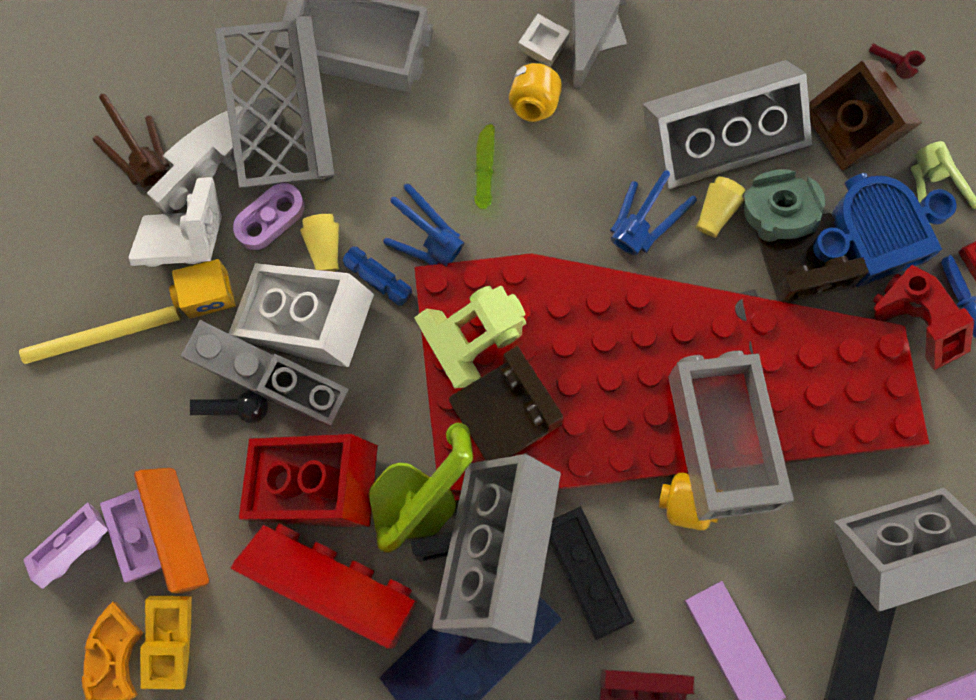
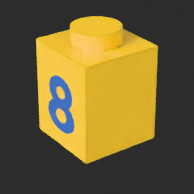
(202, 289)

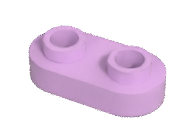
(266, 214)

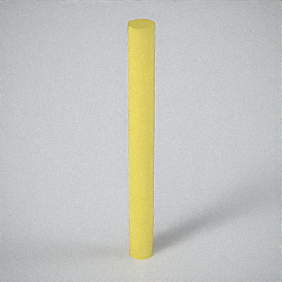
(99, 334)

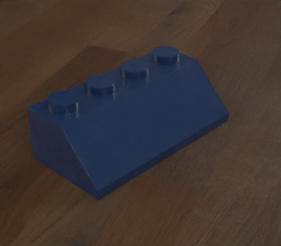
(460, 666)

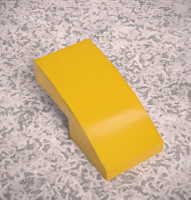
(167, 642)

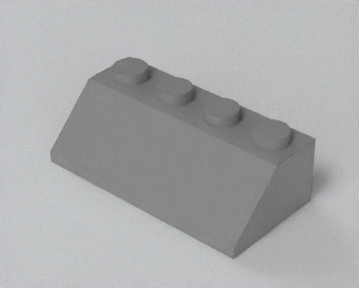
(729, 123)
(498, 550)

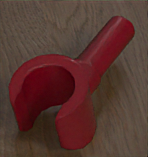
(902, 63)

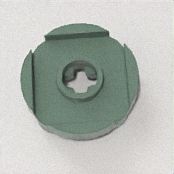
(778, 222)

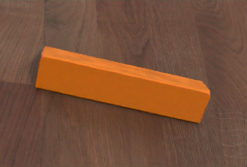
(171, 529)

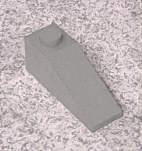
(590, 27)

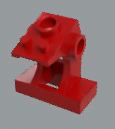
(948, 328)

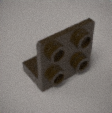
(800, 274)
(507, 408)

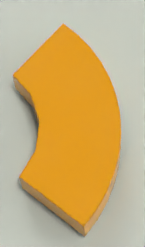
(109, 655)

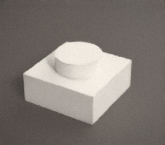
(543, 40)

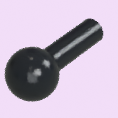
(249, 407)

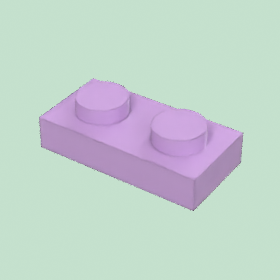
(131, 536)
(65, 545)

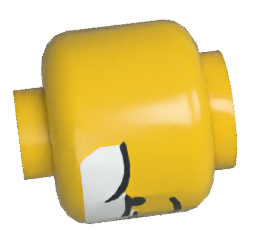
(535, 92)

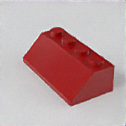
(327, 586)

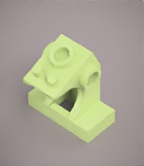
(498, 313)

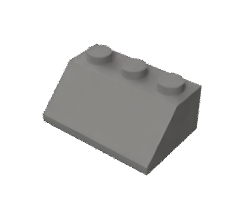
(909, 548)

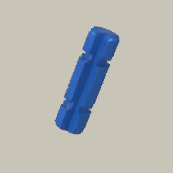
(377, 276)

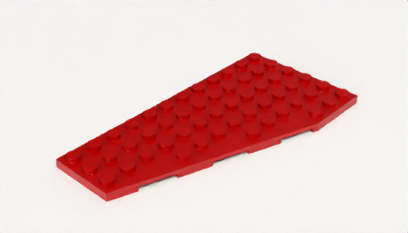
(613, 338)

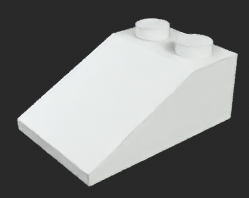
(303, 312)

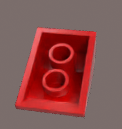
(309, 480)

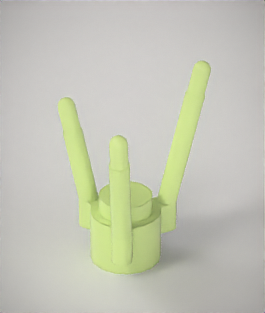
(937, 164)

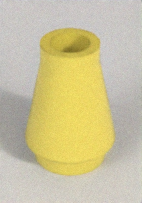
(720, 204)
(321, 239)

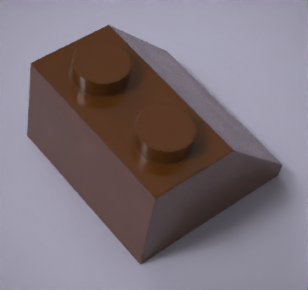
(861, 114)

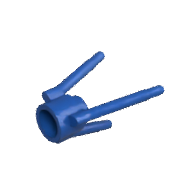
(632, 233)
(442, 242)

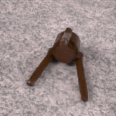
(145, 165)

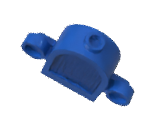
(885, 226)

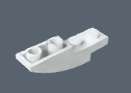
(204, 149)

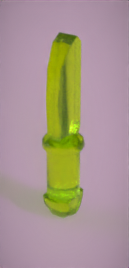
(484, 165)

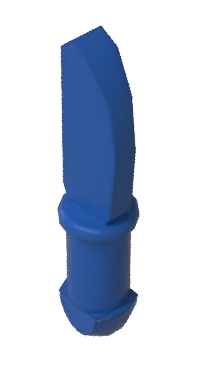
(960, 288)

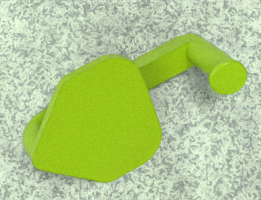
(414, 504)

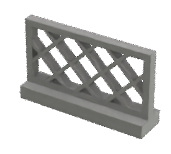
(308, 92)

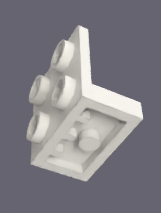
(180, 236)

